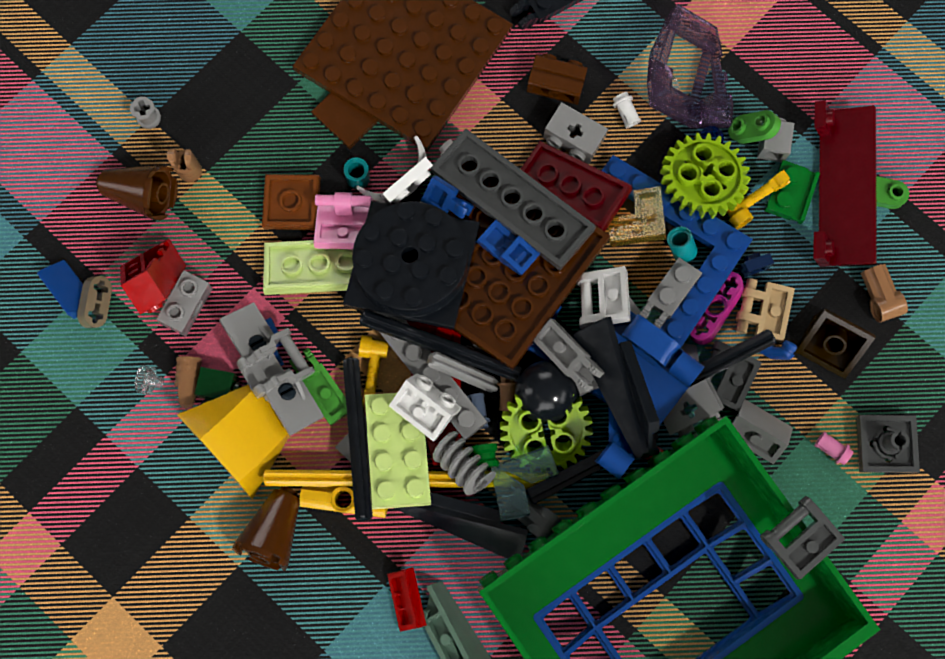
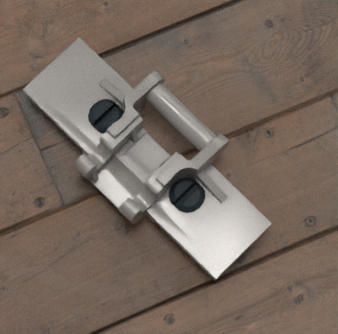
(264, 373)

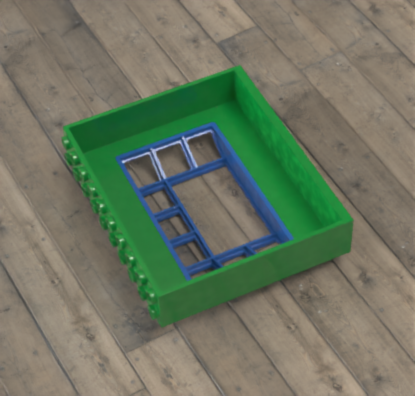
(812, 622)

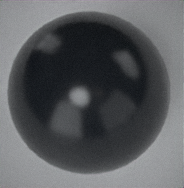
(545, 391)

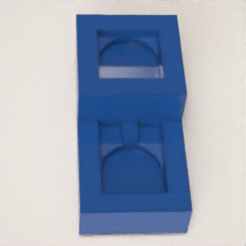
(507, 248)

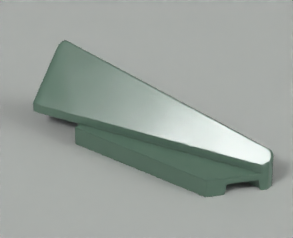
(449, 627)

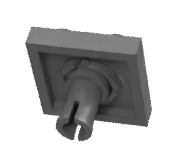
(898, 443)

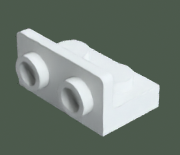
(425, 406)

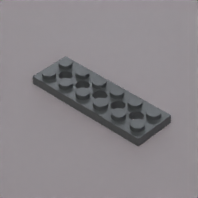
(513, 216)

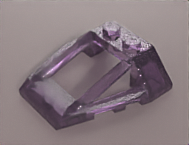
(689, 110)

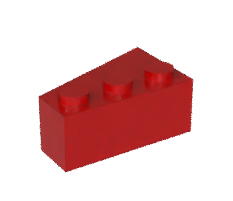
(152, 276)

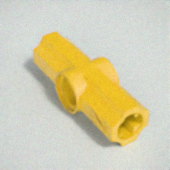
(327, 499)

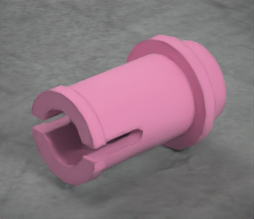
(834, 448)

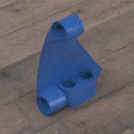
(667, 376)

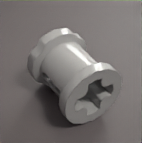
(145, 112)

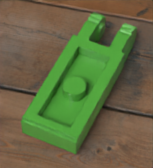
(324, 390)

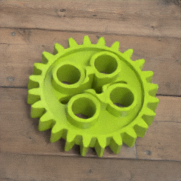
(718, 159)
(520, 433)

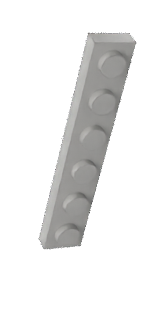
(468, 419)

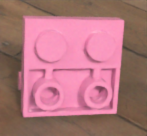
(339, 219)

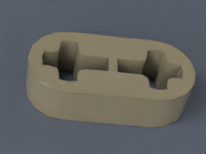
(94, 302)

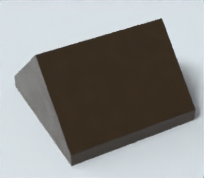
(834, 342)

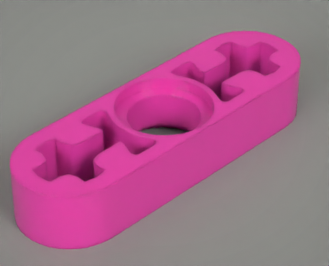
(713, 328)

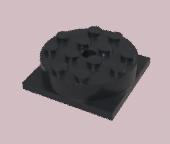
(415, 291)

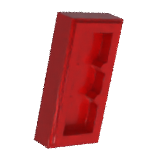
(406, 599)

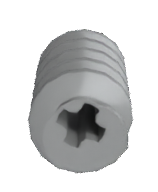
(461, 466)

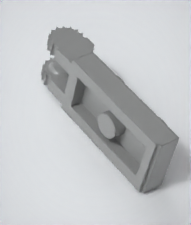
(671, 291)
(566, 353)

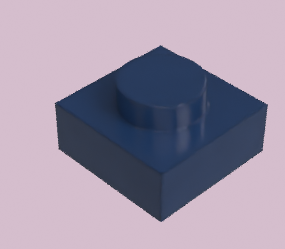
(755, 264)

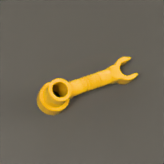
(741, 215)
(374, 351)

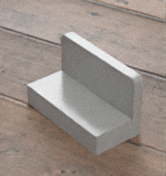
(762, 431)

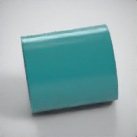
(355, 164)
(680, 236)

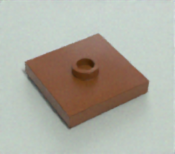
(290, 201)

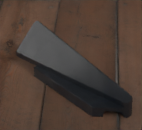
(472, 523)

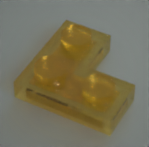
(645, 224)

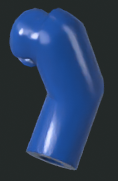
(784, 353)

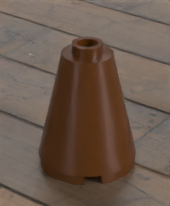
(141, 189)
(271, 530)

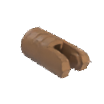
(186, 160)
(186, 379)

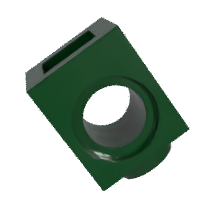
(215, 383)

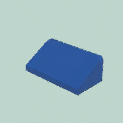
(63, 285)

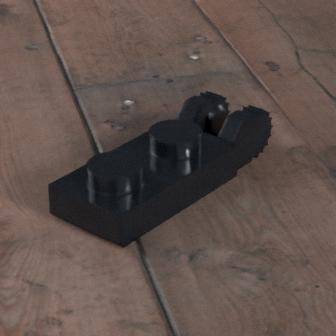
(541, 10)

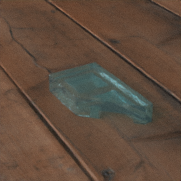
(532, 465)
(510, 496)

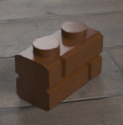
(557, 78)

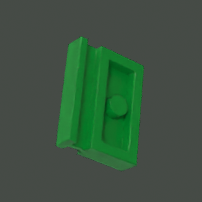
(793, 199)

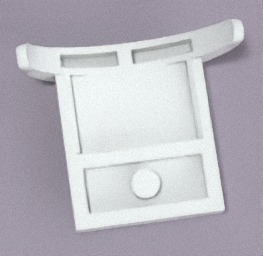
(407, 183)

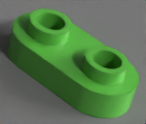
(749, 127)
(885, 196)

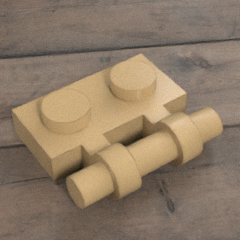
(773, 311)

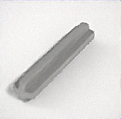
(462, 372)

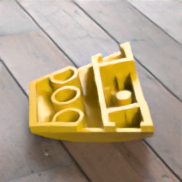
(239, 434)

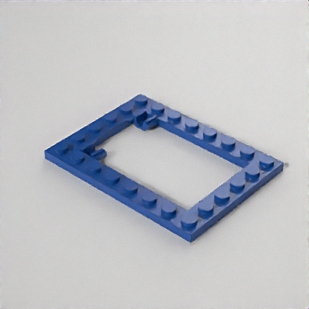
(724, 240)

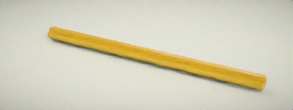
(339, 478)

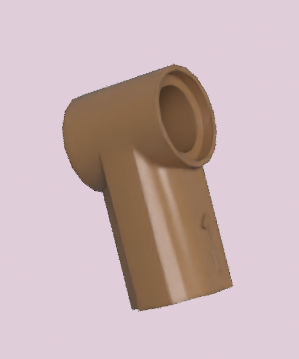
(885, 300)

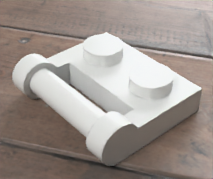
(612, 292)

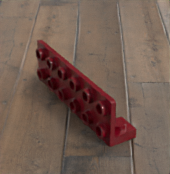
(846, 186)

